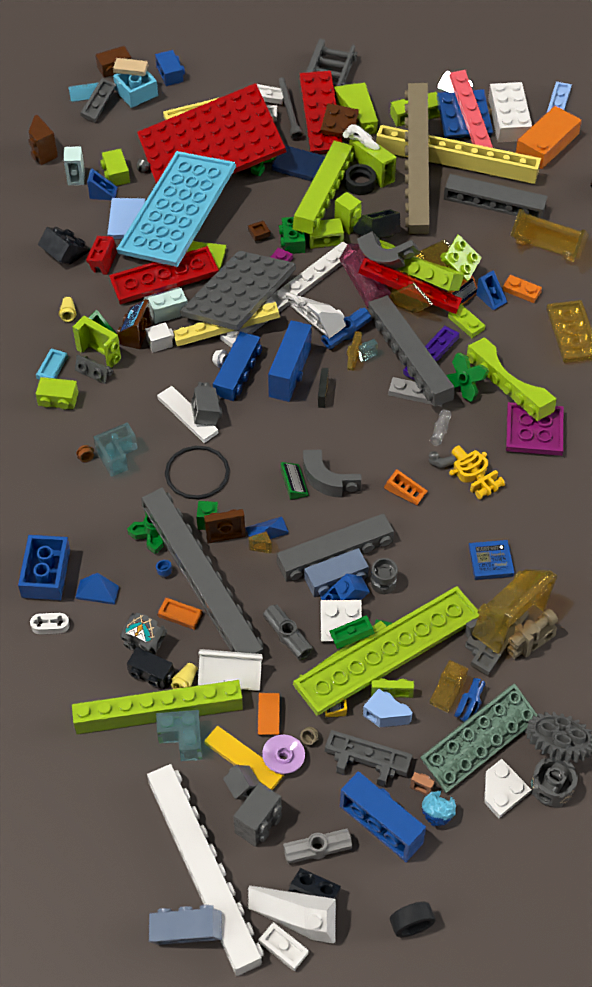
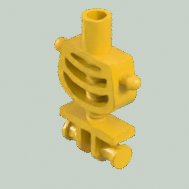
(468, 471)

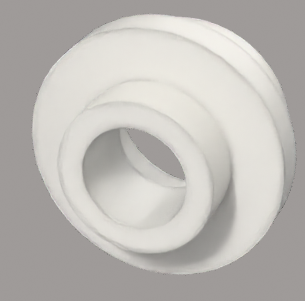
(219, 357)

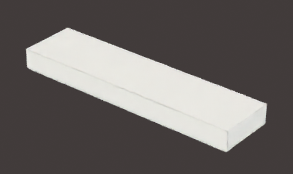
(183, 411)

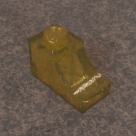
(449, 686)

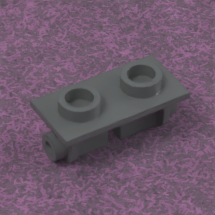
(92, 369)

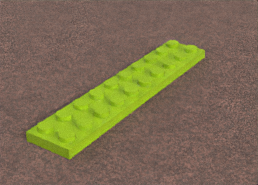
(385, 650)

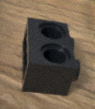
(312, 884)

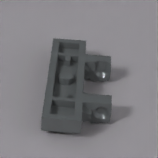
(485, 657)
(351, 749)

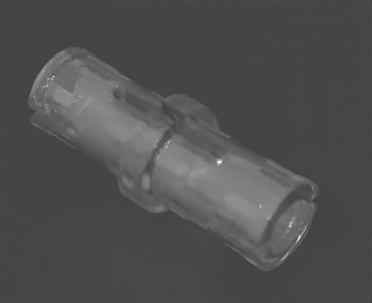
(440, 427)

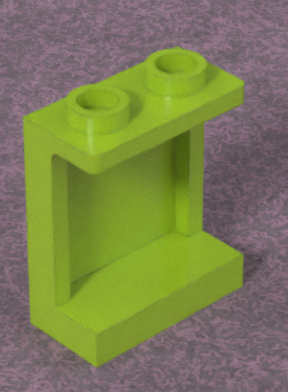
(93, 335)

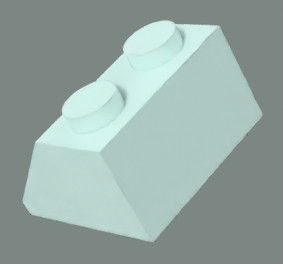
(166, 304)

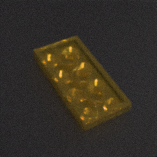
(571, 330)

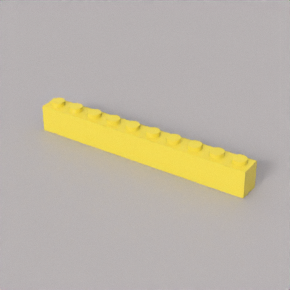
(466, 155)

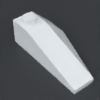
(320, 315)
(302, 913)

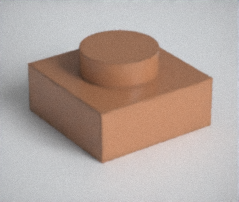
(422, 783)

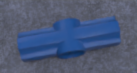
(353, 323)

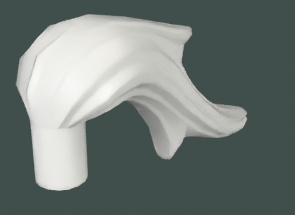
(356, 133)

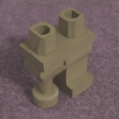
(532, 634)

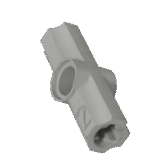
(331, 842)

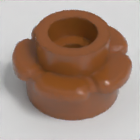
(85, 453)

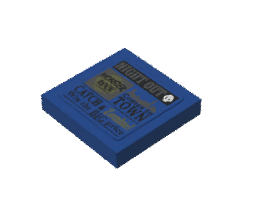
(491, 559)

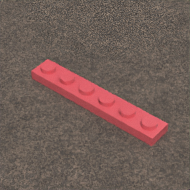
(469, 108)

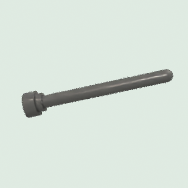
(295, 131)

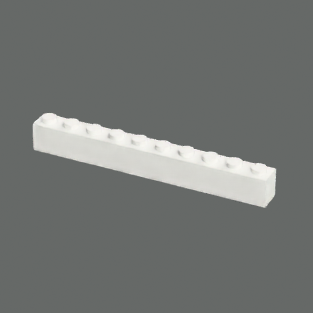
(203, 868)

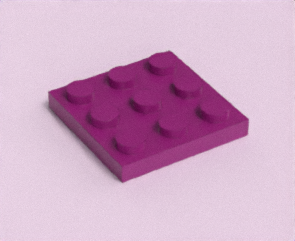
(533, 436)

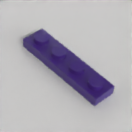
(439, 344)

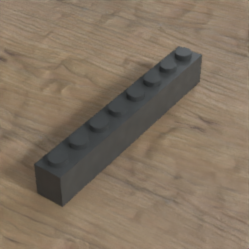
(411, 351)

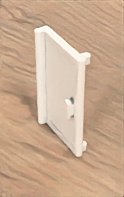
(230, 666)

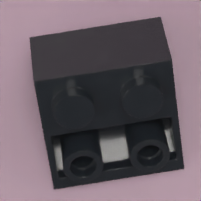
(382, 223)
(63, 245)

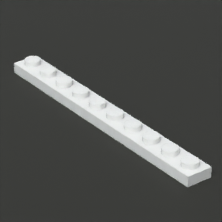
(296, 286)

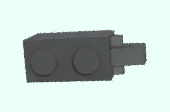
(205, 405)

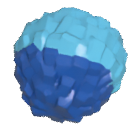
(437, 809)

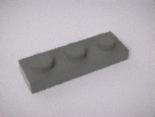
(98, 100)

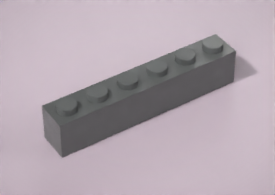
(494, 196)
(362, 535)

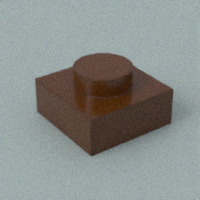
(259, 230)

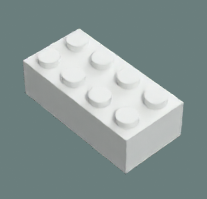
(509, 111)

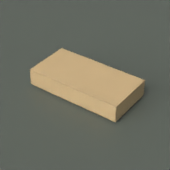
(130, 67)

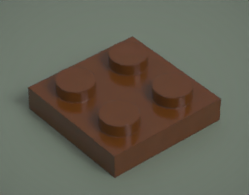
(338, 119)
(225, 525)

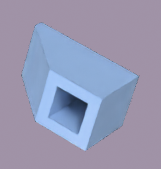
(386, 711)

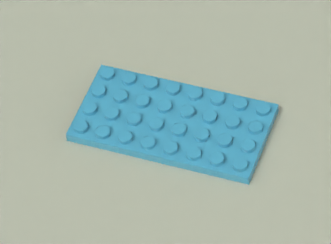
(176, 208)

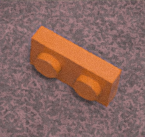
(522, 288)

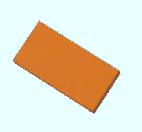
(180, 613)

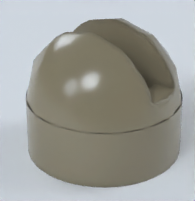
(307, 737)

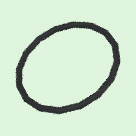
(201, 448)

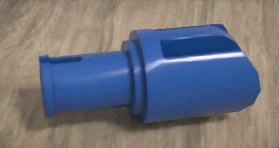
(470, 701)

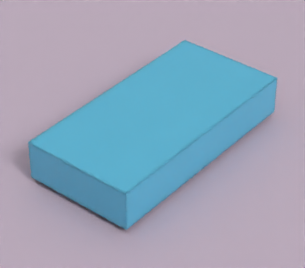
(52, 364)

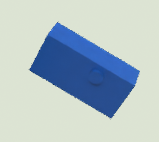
(290, 361)
(382, 816)

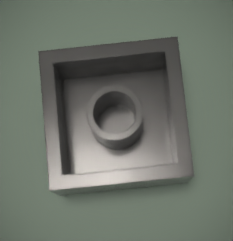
(258, 815)

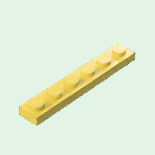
(205, 330)

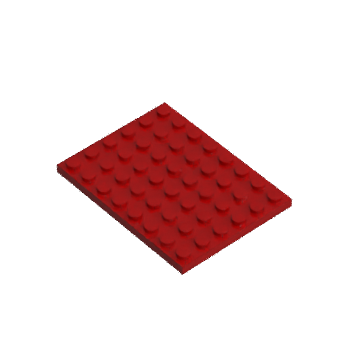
(225, 129)

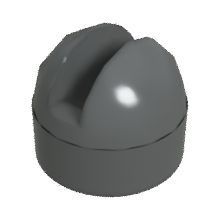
(144, 165)

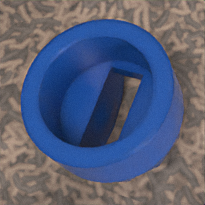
(164, 568)

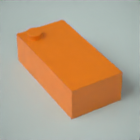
(549, 135)

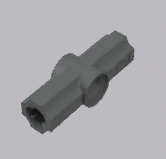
(293, 640)

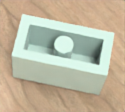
(74, 165)

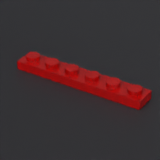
(399, 280)

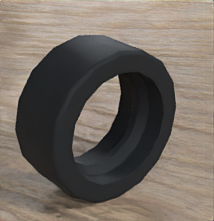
(360, 188)
(412, 919)

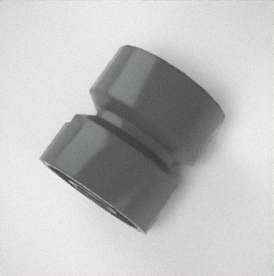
(384, 575)

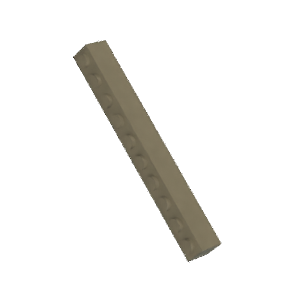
(417, 159)

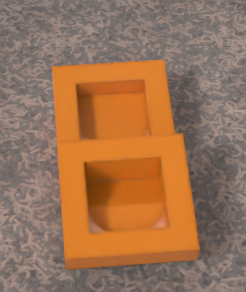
(268, 713)

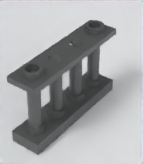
(318, 60)

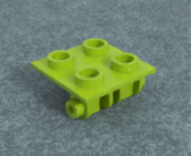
(461, 257)

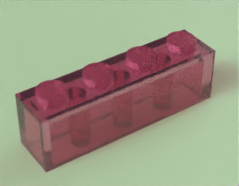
(367, 288)

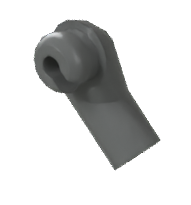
(435, 460)

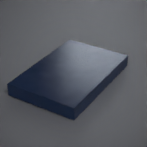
(298, 163)

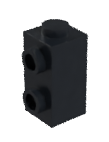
(150, 668)

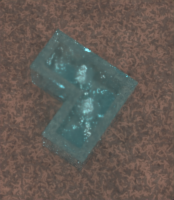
(113, 446)
(181, 728)

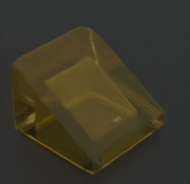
(260, 543)

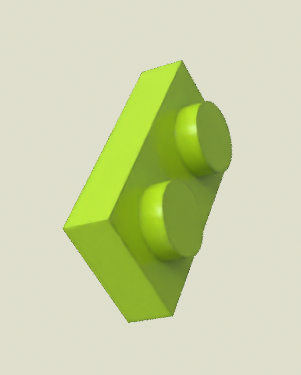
(467, 321)
(398, 689)

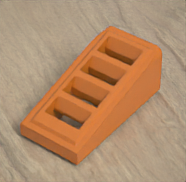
(396, 489)

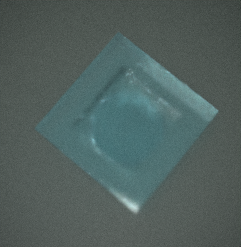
(368, 350)

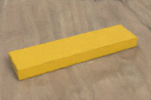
(238, 753)

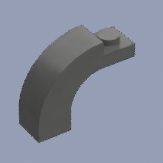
(391, 258)
(325, 480)

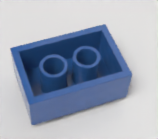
(44, 567)

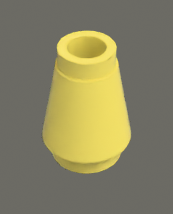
(67, 310)
(184, 677)

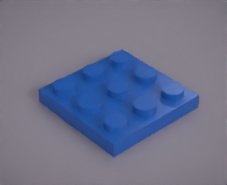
(452, 117)

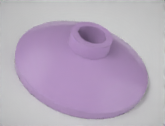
(283, 746)

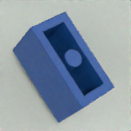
(169, 67)

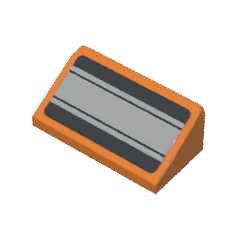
(467, 290)

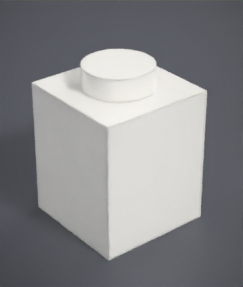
(159, 337)

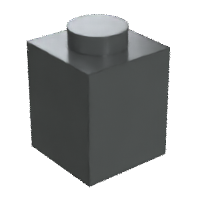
(241, 781)

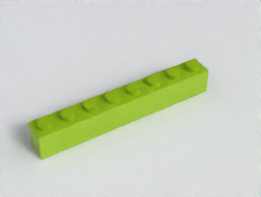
(323, 187)
(142, 708)

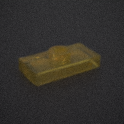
(353, 351)

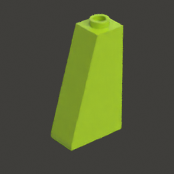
(357, 97)
(380, 160)

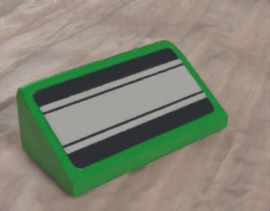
(293, 480)

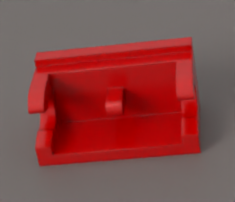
(102, 254)

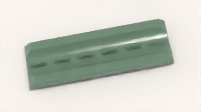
(478, 738)

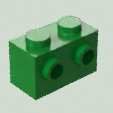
(292, 240)

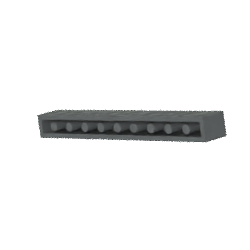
(200, 574)

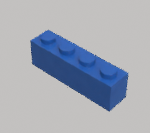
(237, 366)

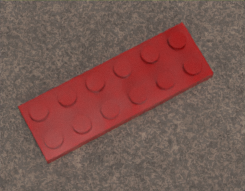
(316, 93)
(159, 277)

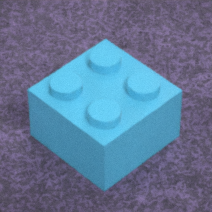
(136, 88)

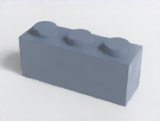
(327, 573)
(185, 925)

